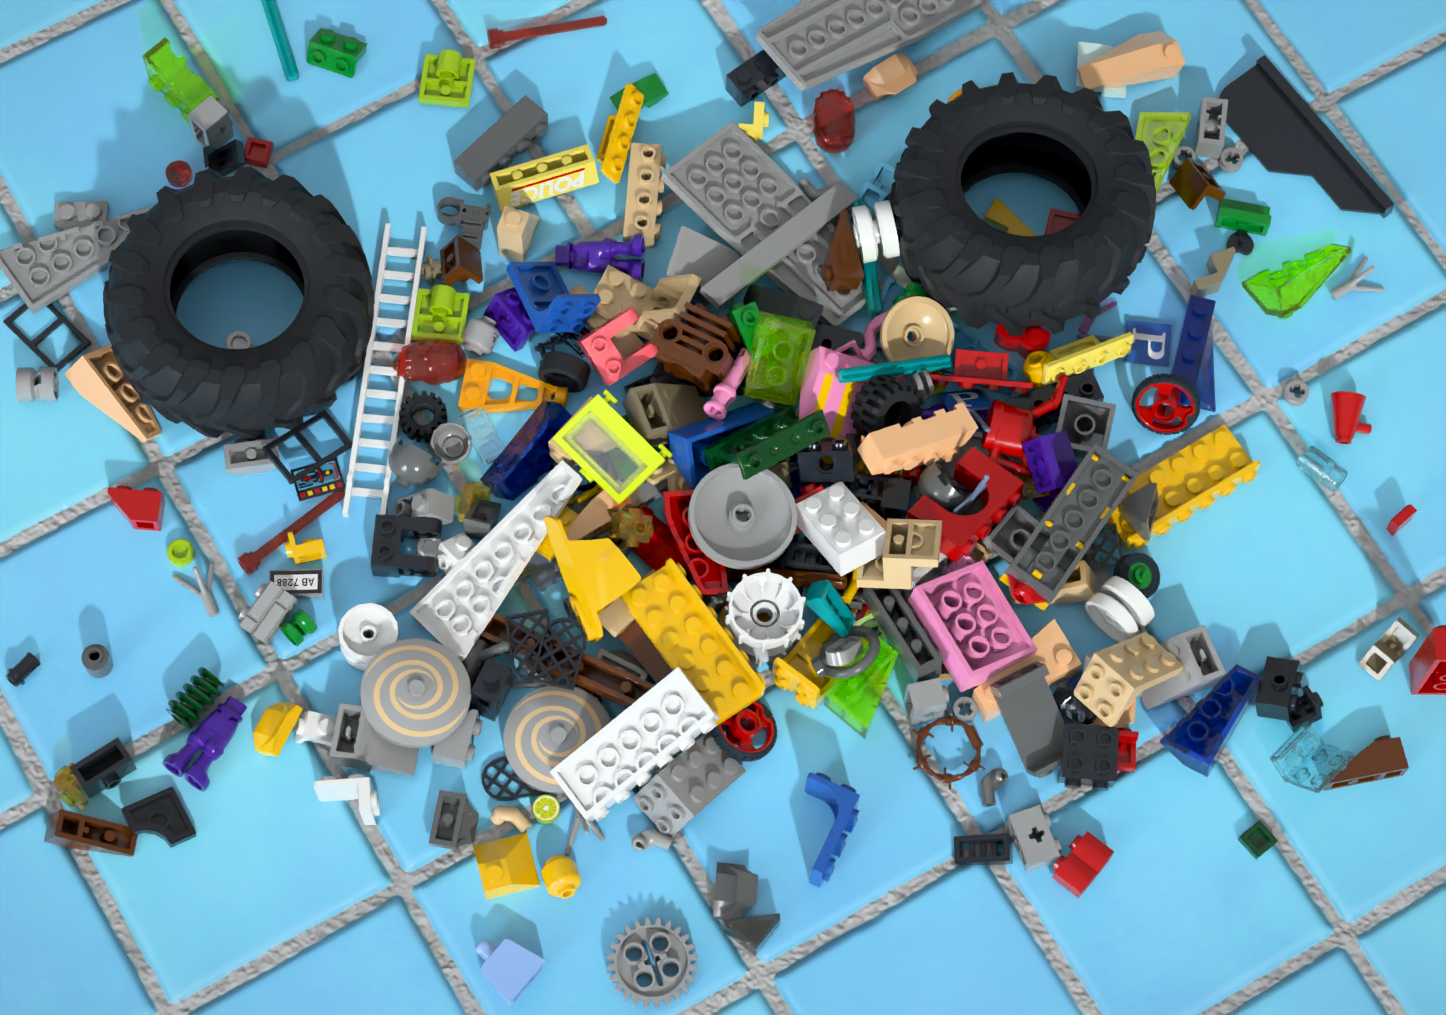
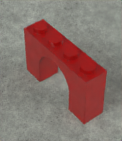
(960, 531)

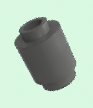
(97, 661)

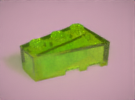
(174, 79)
(858, 697)

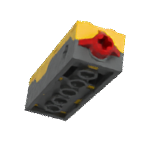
(1068, 528)

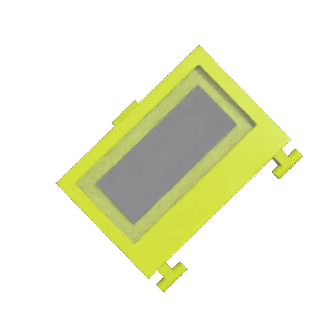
(609, 448)

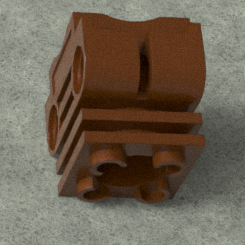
(698, 347)

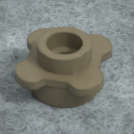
(431, 270)

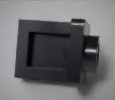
(225, 159)
(1308, 709)

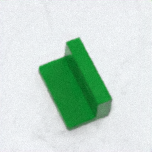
(1243, 216)

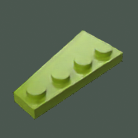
(1162, 136)

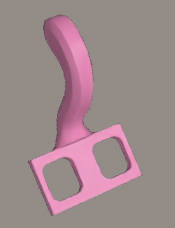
(870, 340)

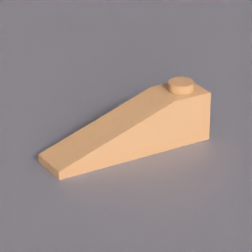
(1135, 61)
(105, 386)

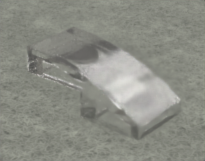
(482, 434)

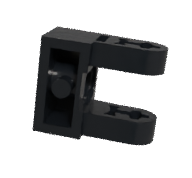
(843, 453)
(887, 495)
(387, 538)

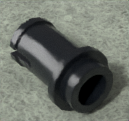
(22, 670)

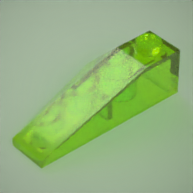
(1290, 287)

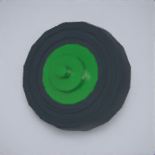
(1139, 571)

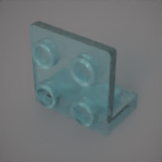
(1308, 760)

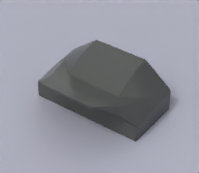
(453, 821)
(733, 891)

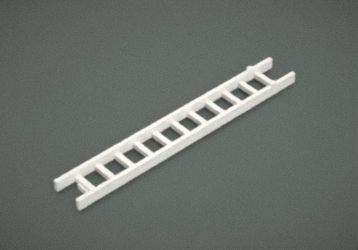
(381, 370)

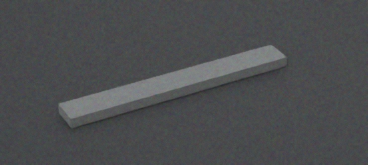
(778, 245)

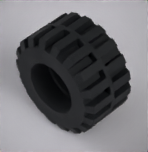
(884, 404)

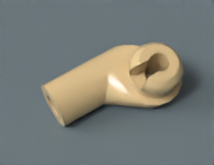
(512, 814)

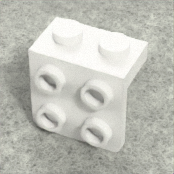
(355, 787)

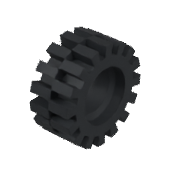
(417, 403)

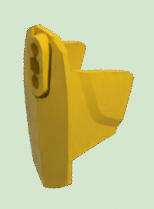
(593, 575)

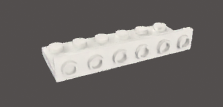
(635, 745)

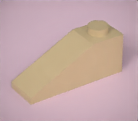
(1077, 588)

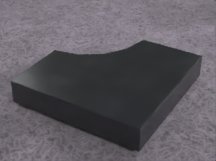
(160, 815)

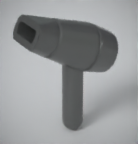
(479, 653)

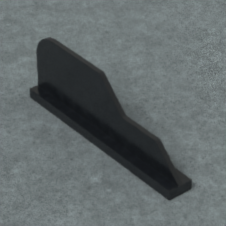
(1295, 141)

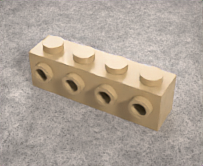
(643, 192)

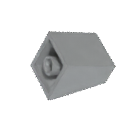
(700, 257)

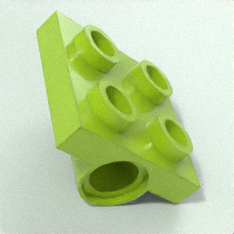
(447, 79)
(440, 314)

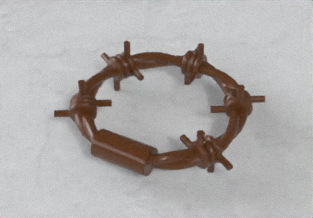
(973, 737)

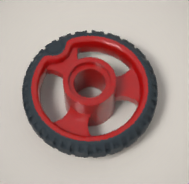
(1166, 413)
(752, 721)

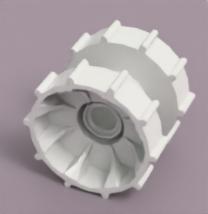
(769, 595)

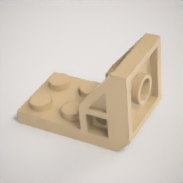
(652, 305)

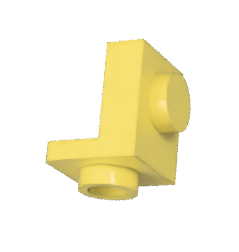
(760, 120)

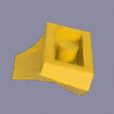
(275, 727)

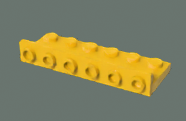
(1190, 482)
(693, 640)

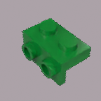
(335, 52)

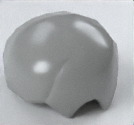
(451, 443)

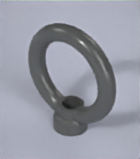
(822, 669)

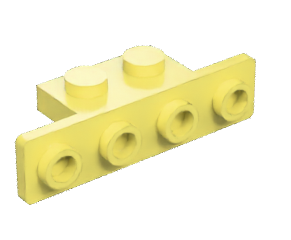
(1084, 355)

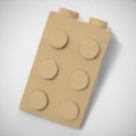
(1122, 673)

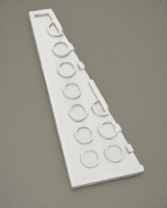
(475, 588)

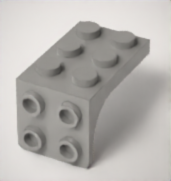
(688, 785)

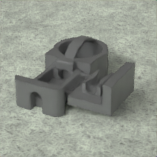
(472, 219)

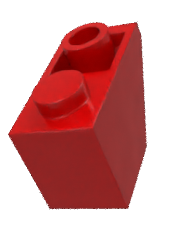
(139, 507)

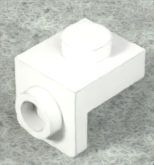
(453, 551)
(314, 728)

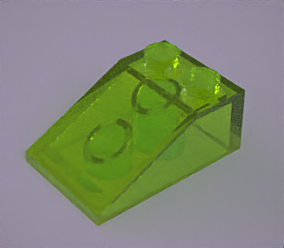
(778, 358)

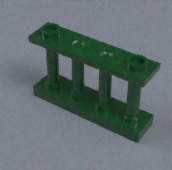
(767, 441)

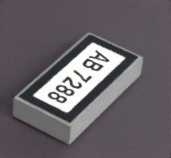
(300, 583)

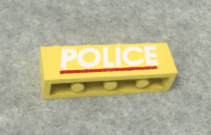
(544, 177)

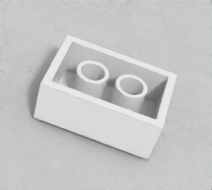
(840, 528)

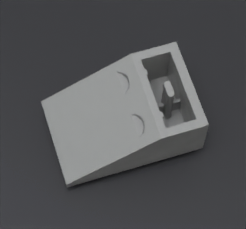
(1200, 670)
(360, 747)

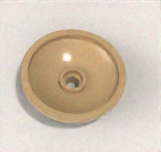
(926, 321)

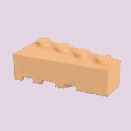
(918, 441)
(1052, 650)

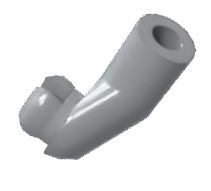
(650, 838)

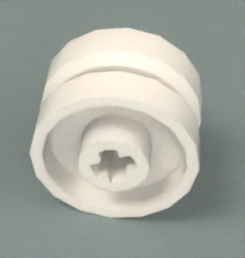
(877, 231)
(1119, 609)
(360, 623)

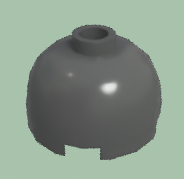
(412, 465)
(940, 487)

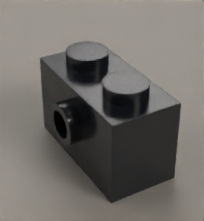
(1279, 688)
(103, 768)

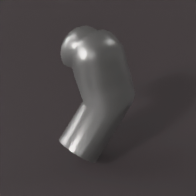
(990, 784)

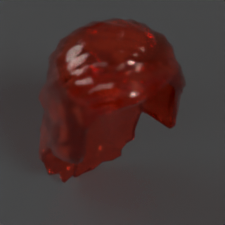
(833, 121)
(431, 361)

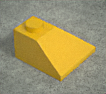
(506, 866)

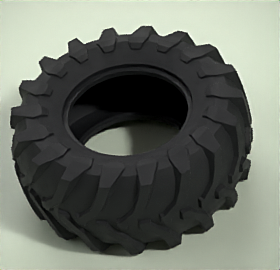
(1035, 133)
(220, 223)

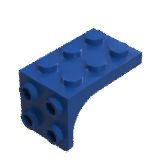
(548, 299)
(843, 803)

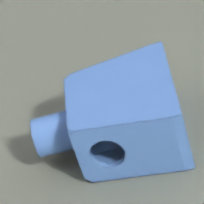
(509, 968)

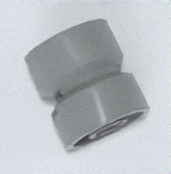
(37, 384)

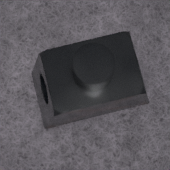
(493, 687)

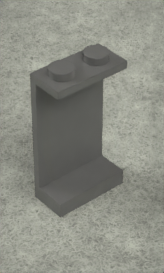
(1031, 718)

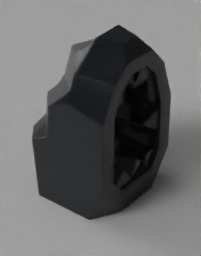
(1071, 706)

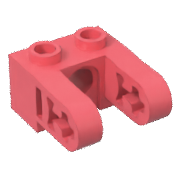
(603, 353)

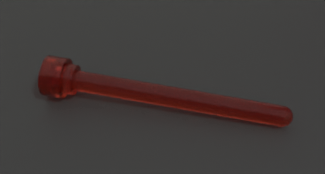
(498, 37)
(250, 561)

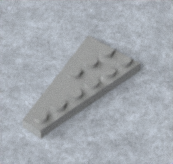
(62, 260)

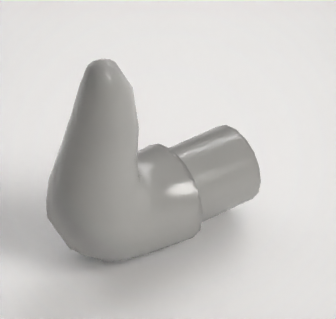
(810, 191)

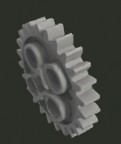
(629, 971)

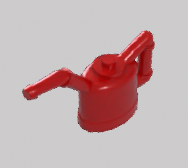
(1014, 426)

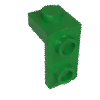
(745, 319)

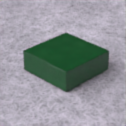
(1257, 840)

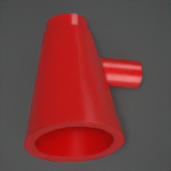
(1346, 415)

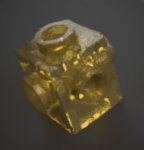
(631, 527)

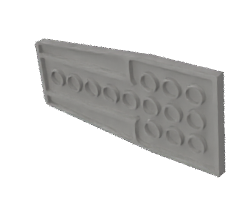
(836, 36)
(749, 198)

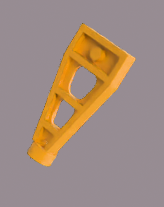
(477, 385)

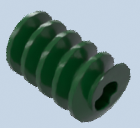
(194, 697)

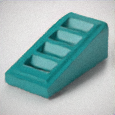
(824, 600)

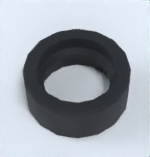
(564, 371)

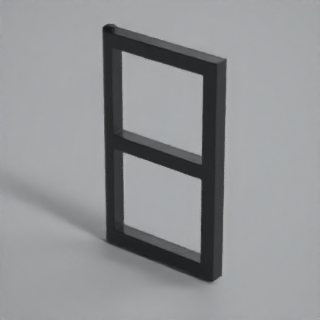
(32, 344)
(297, 433)

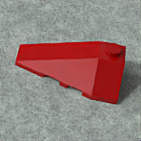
(707, 574)

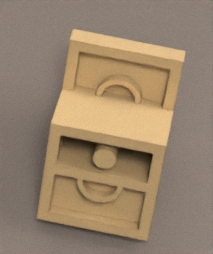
(906, 546)

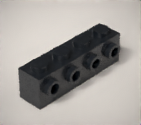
(753, 78)
(1080, 385)

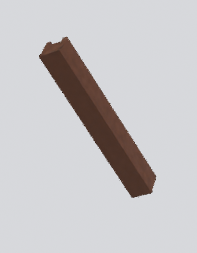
(593, 673)

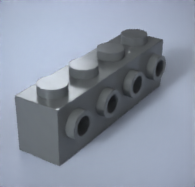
(501, 143)
(904, 632)

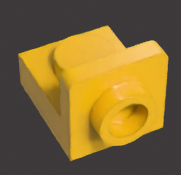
(307, 551)

